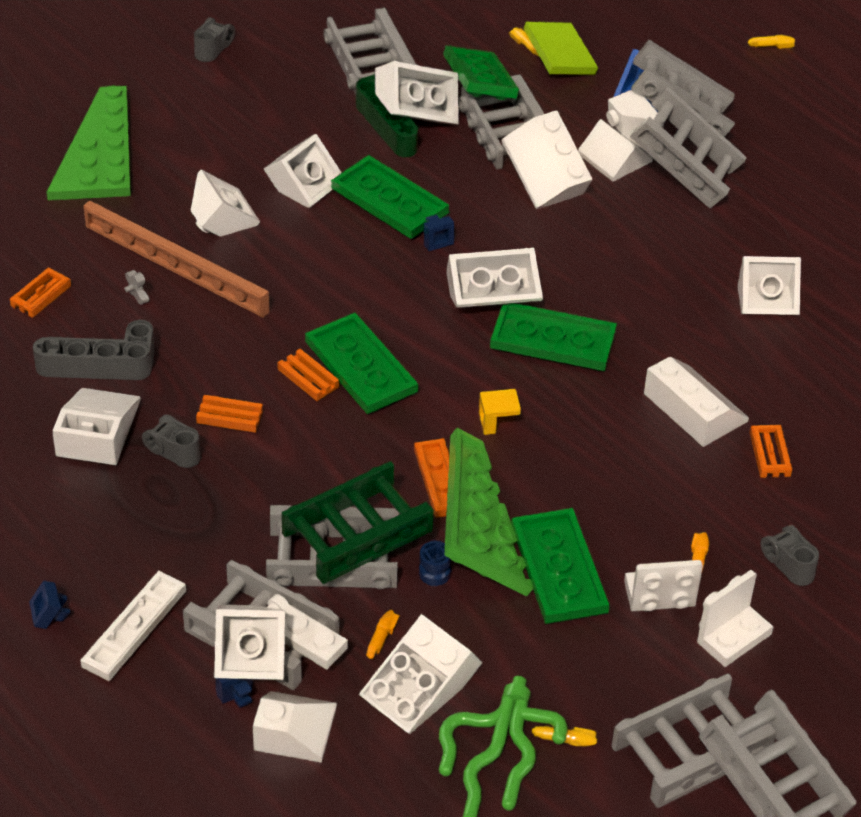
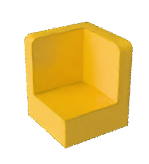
(497, 404)

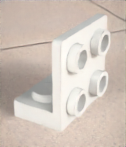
(663, 585)
(729, 623)

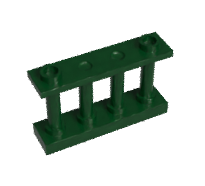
(364, 546)

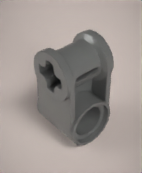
(212, 39)
(174, 442)
(792, 555)

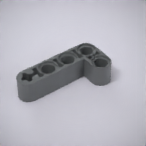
(98, 357)

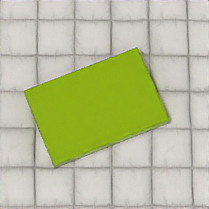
(560, 48)

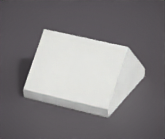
(612, 152)
(770, 285)

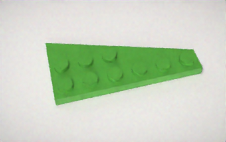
(99, 154)
(476, 522)

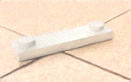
(133, 625)

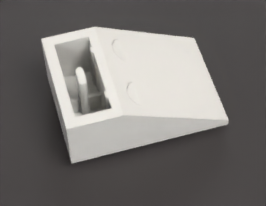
(94, 425)
(420, 675)

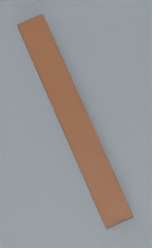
(177, 259)

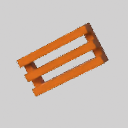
(44, 294)
(312, 372)
(230, 409)
(774, 468)

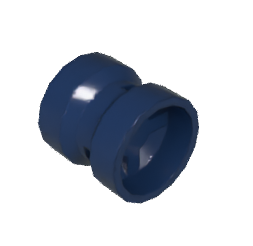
(434, 566)

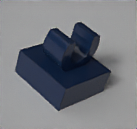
(438, 232)
(47, 605)
(234, 688)

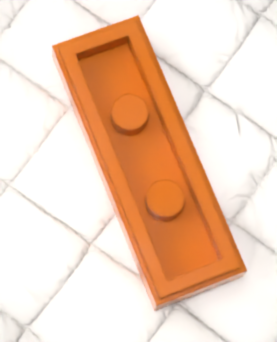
(434, 467)

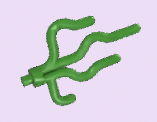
(510, 714)

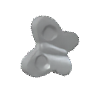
(135, 286)

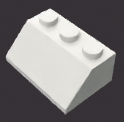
(418, 92)
(547, 160)
(493, 277)
(691, 401)

